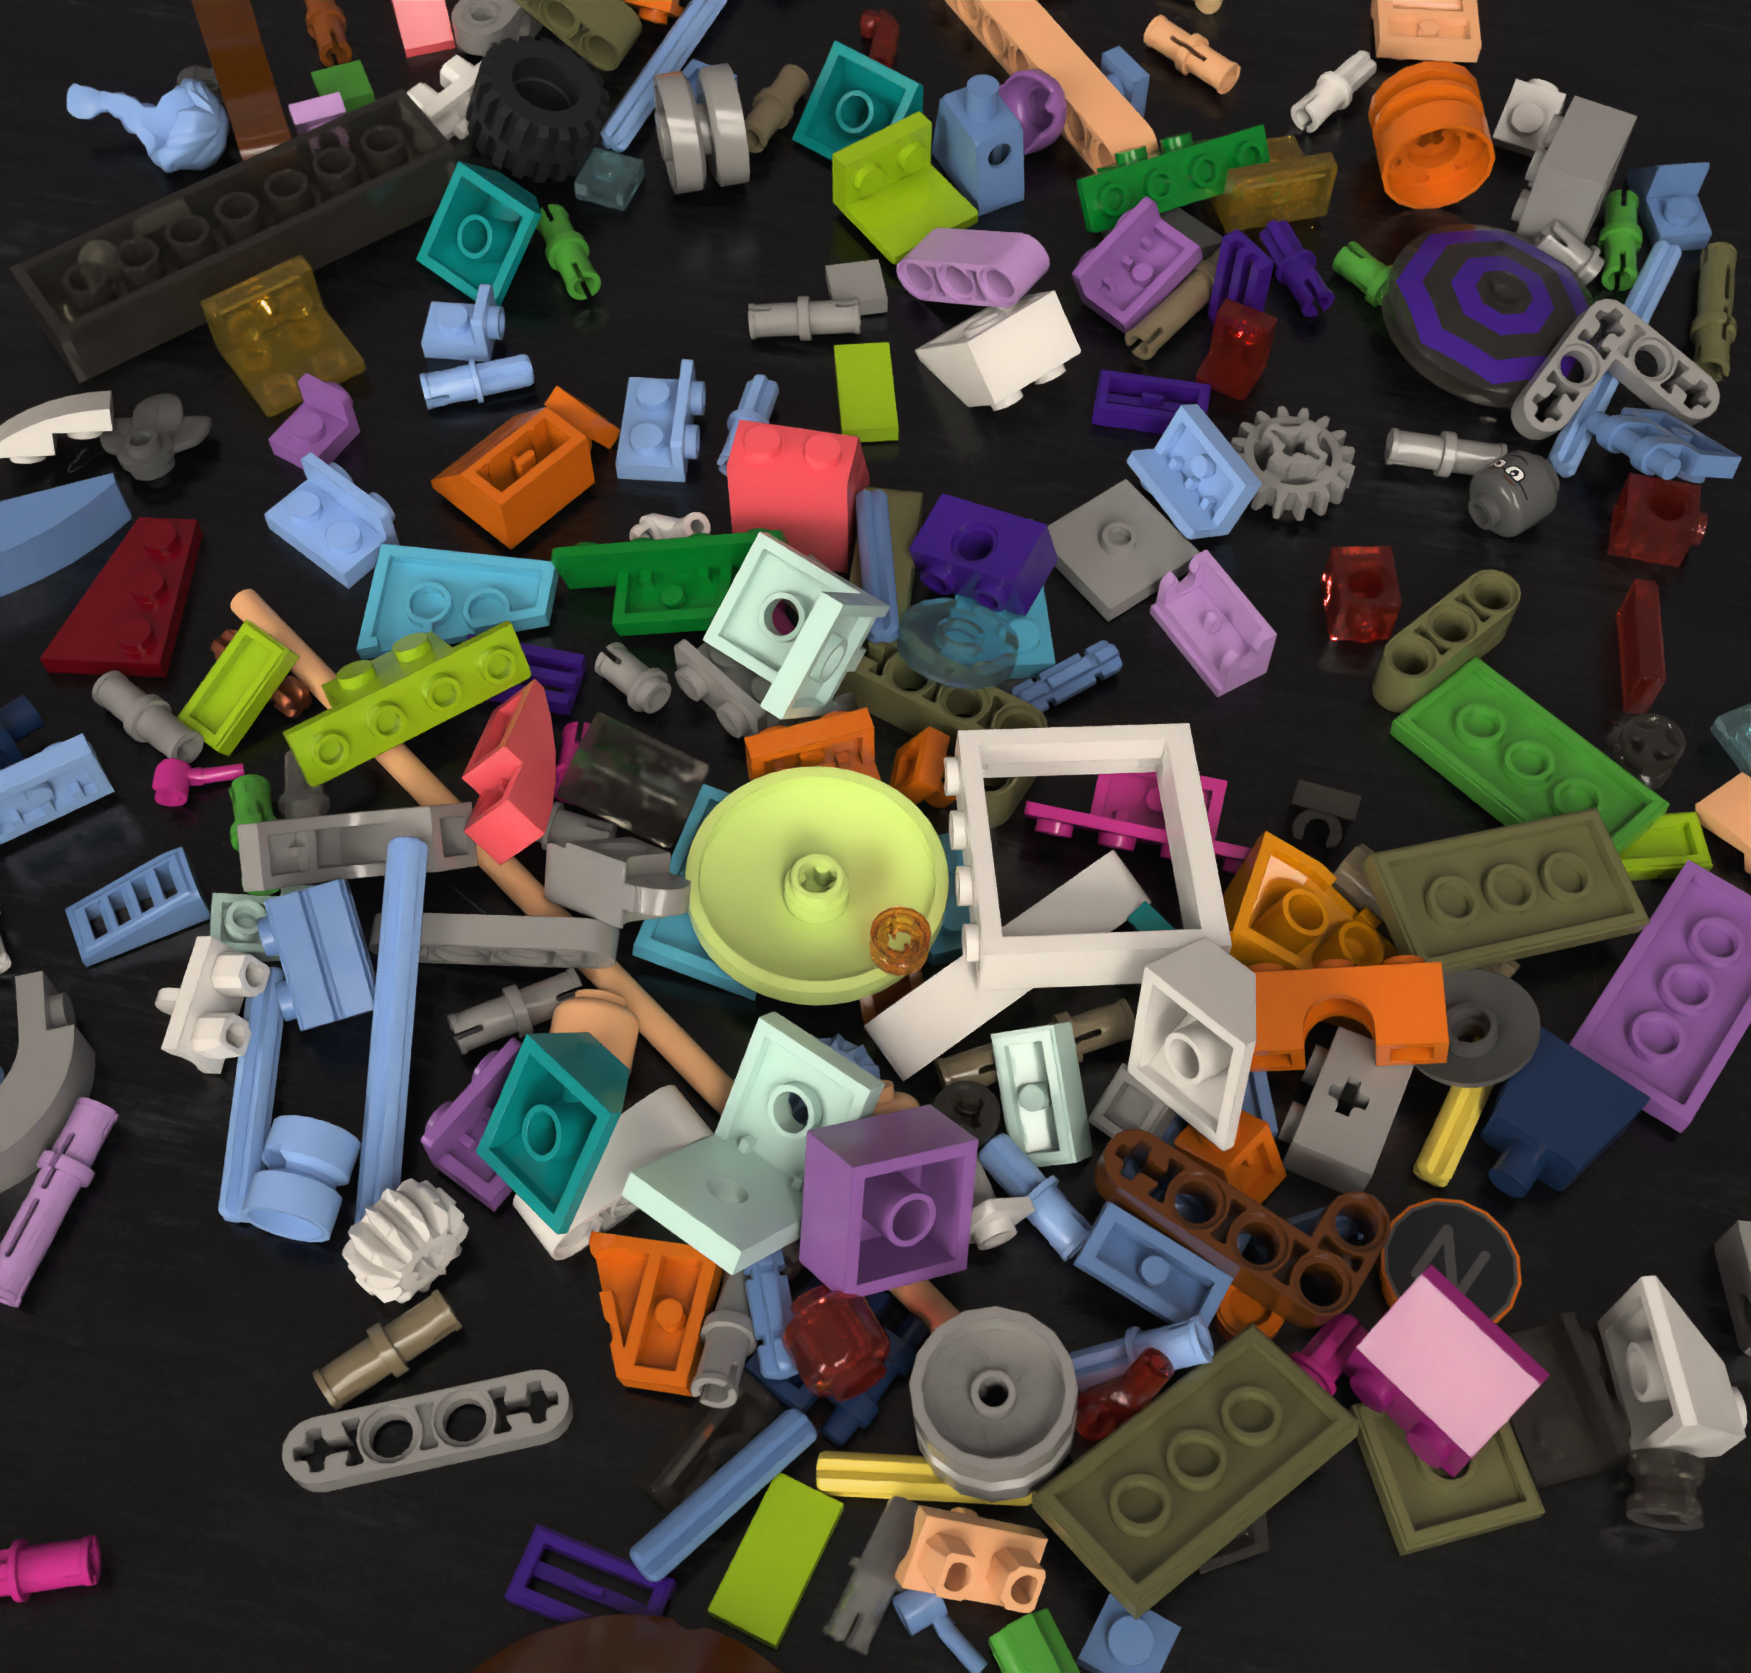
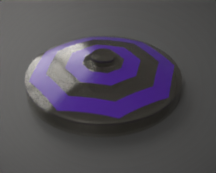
(1482, 311)

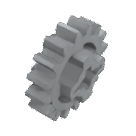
(1295, 462)

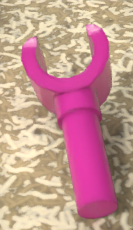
(175, 777)

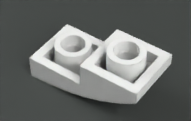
(35, 432)

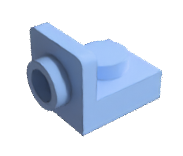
(464, 330)

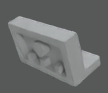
(726, 687)

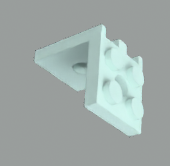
(821, 649)
(744, 1185)

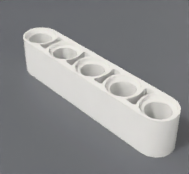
(952, 1006)

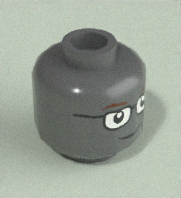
(1513, 493)

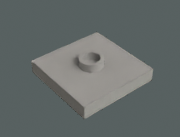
(1118, 549)

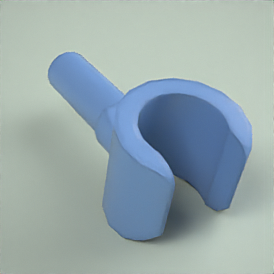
(921, 1610)

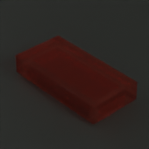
(1640, 646)

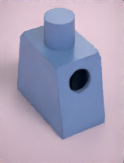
(980, 145)

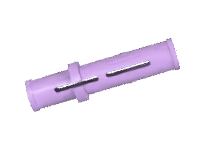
(54, 1189)

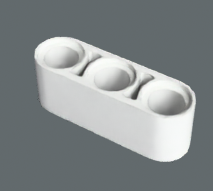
(642, 1135)

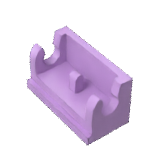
(1214, 625)

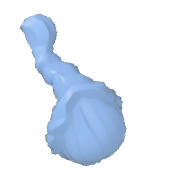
(179, 133)

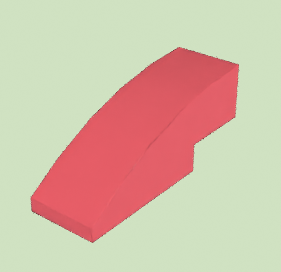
(513, 775)

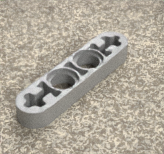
(513, 940)
(430, 1442)

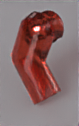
(885, 34)

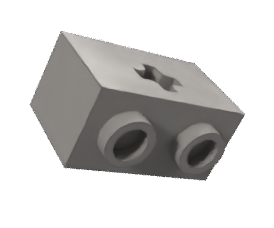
(1337, 1147)

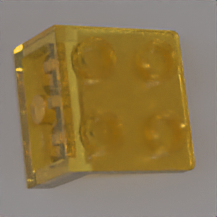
(1283, 189)
(277, 332)

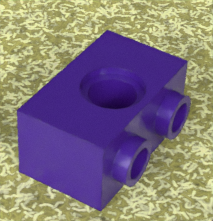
(983, 554)

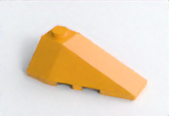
(1292, 916)

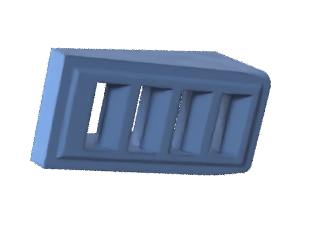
(147, 881)

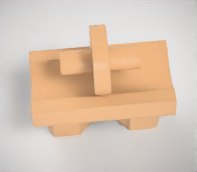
(974, 1559)

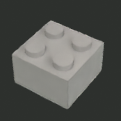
(1575, 170)

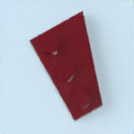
(133, 605)

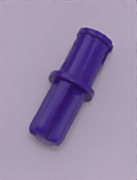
(1296, 267)

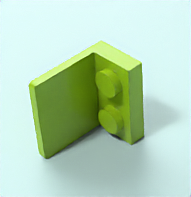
(894, 190)

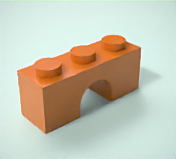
(1395, 1001)

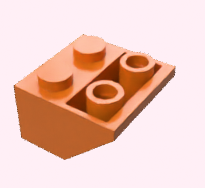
(519, 475)

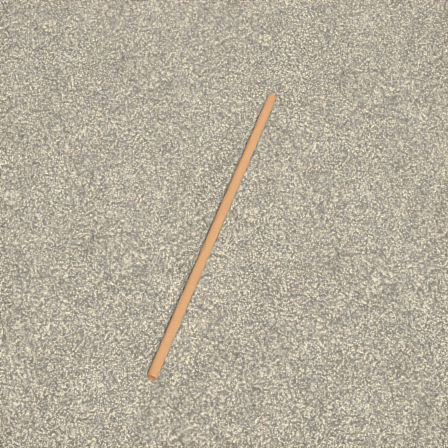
(655, 1024)

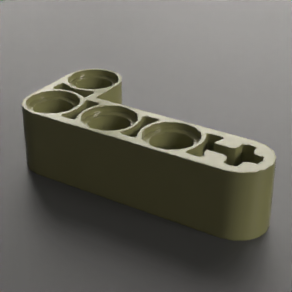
(880, 686)

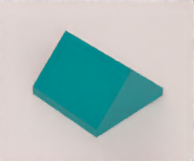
(854, 101)

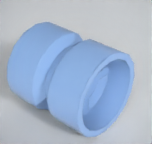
(298, 1188)

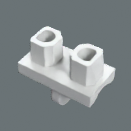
(448, 107)
(207, 1006)

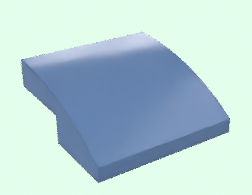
(1152, 1266)

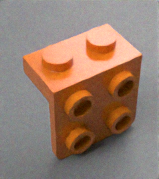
(834, 740)

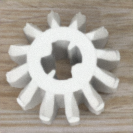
(405, 1241)

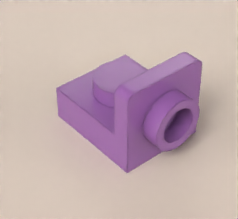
(319, 426)

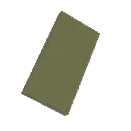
(1506, 892)
(1194, 1469)

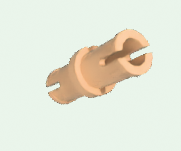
(1192, 54)

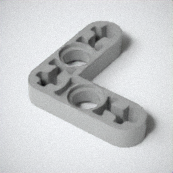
(1615, 355)

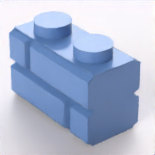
(320, 954)

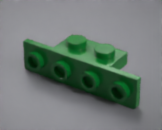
(1172, 176)
(661, 581)

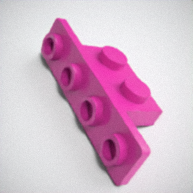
(1130, 810)

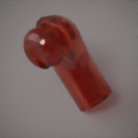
(1119, 1398)

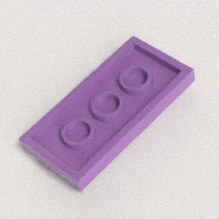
(1677, 997)

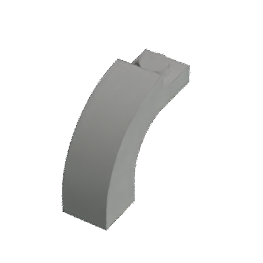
(350, 844)
(46, 1078)

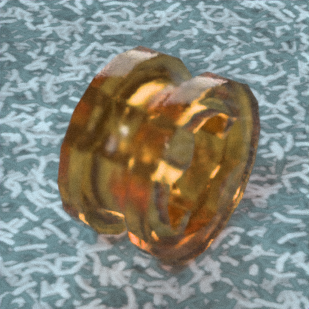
(899, 920)

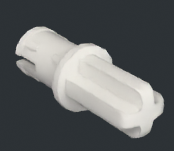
(1333, 91)

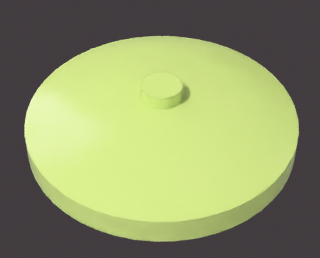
(798, 874)

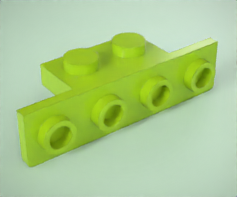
(402, 696)

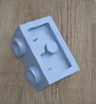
(659, 426)
(334, 521)
(50, 786)

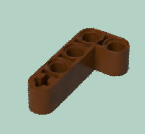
(242, 74)
(1234, 1213)

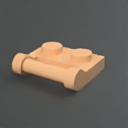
(1427, 30)

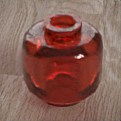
(836, 1343)

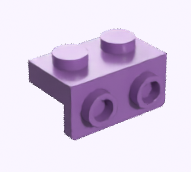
(1135, 266)
(459, 1125)

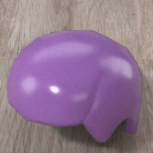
(1038, 105)

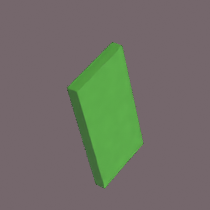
(1520, 756)

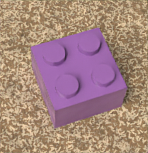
(887, 1200)

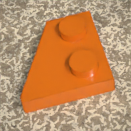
(655, 1308)

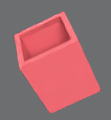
(798, 485)

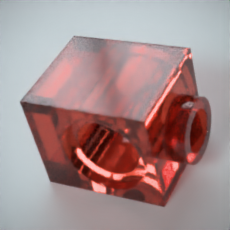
(1656, 520)
(1360, 593)

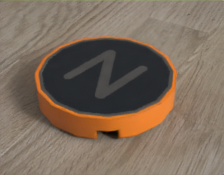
(1461, 1245)

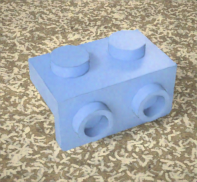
(1196, 475)

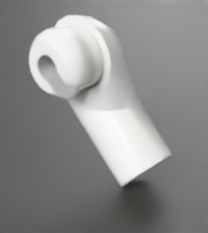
(667, 527)

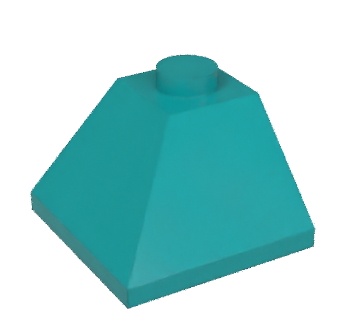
(480, 231)
(555, 1122)

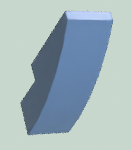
(57, 528)

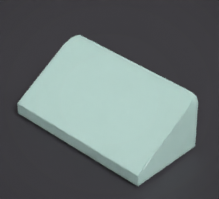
(1043, 1093)

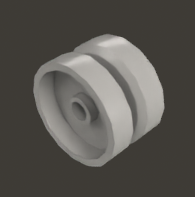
(707, 128)
(987, 1359)

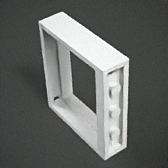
(1084, 750)

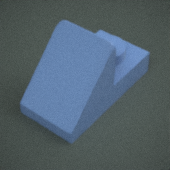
(1671, 203)

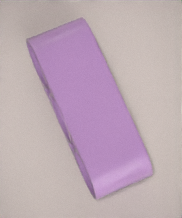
(973, 267)

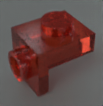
(1237, 349)

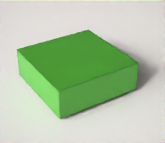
(348, 80)

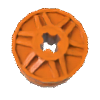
(1431, 135)

